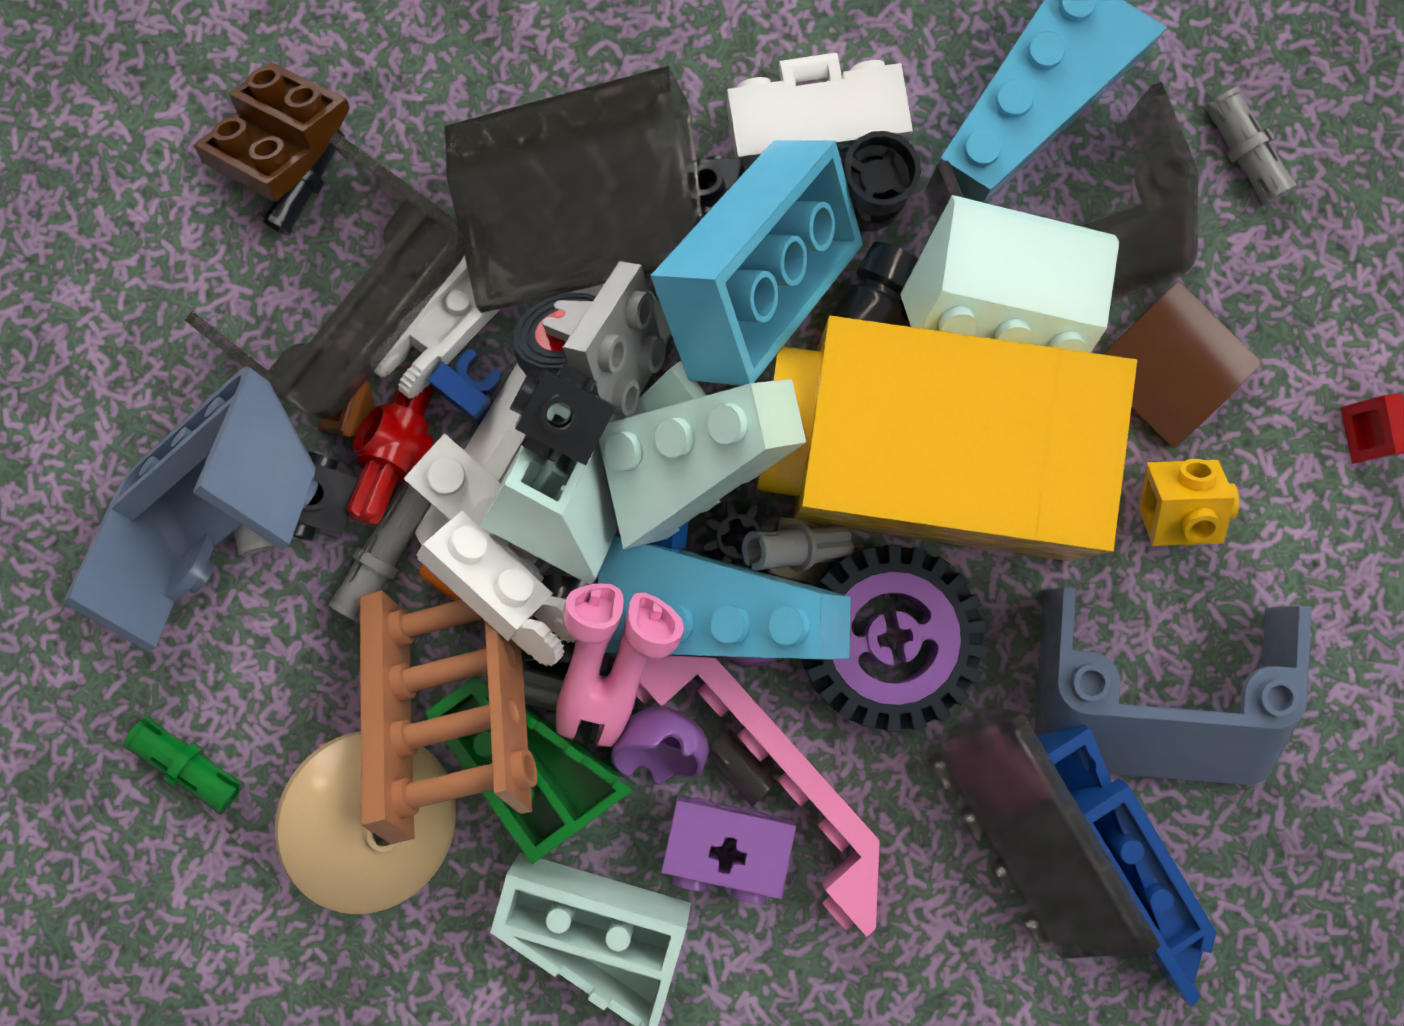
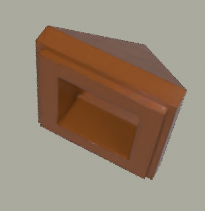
(350, 418)

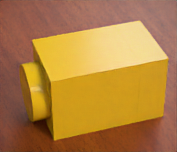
(957, 439)

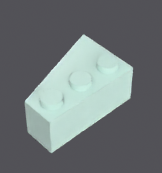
(693, 453)
(595, 933)

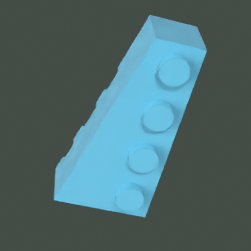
(1048, 79)
(730, 606)

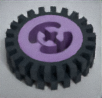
(938, 682)

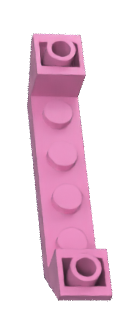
(855, 881)

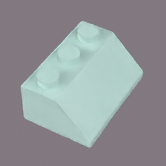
(1013, 278)

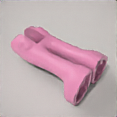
(591, 619)

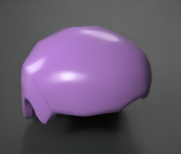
(662, 743)

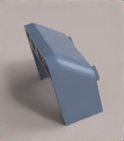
(216, 470)
(1175, 742)

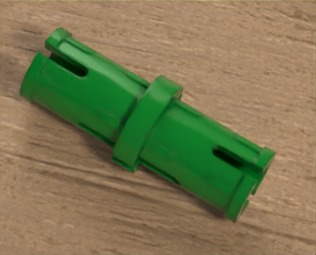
(183, 765)

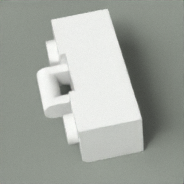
(840, 109)

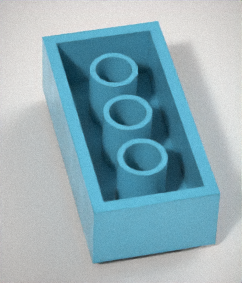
(759, 262)

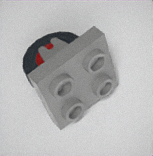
(600, 336)

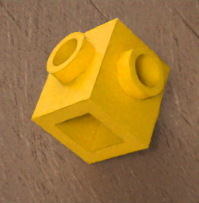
(1187, 502)

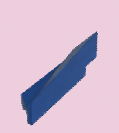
(1137, 857)

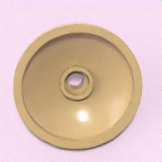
(335, 856)

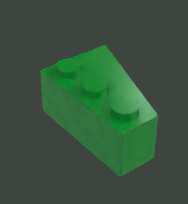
(571, 779)

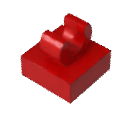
(1375, 427)

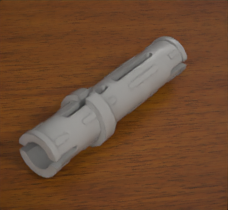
(381, 551)

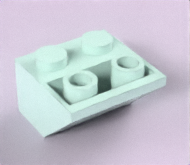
(556, 508)

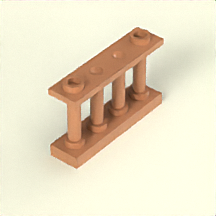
(391, 739)

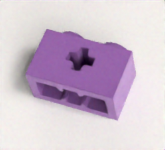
(760, 836)

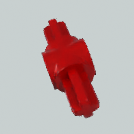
(388, 448)

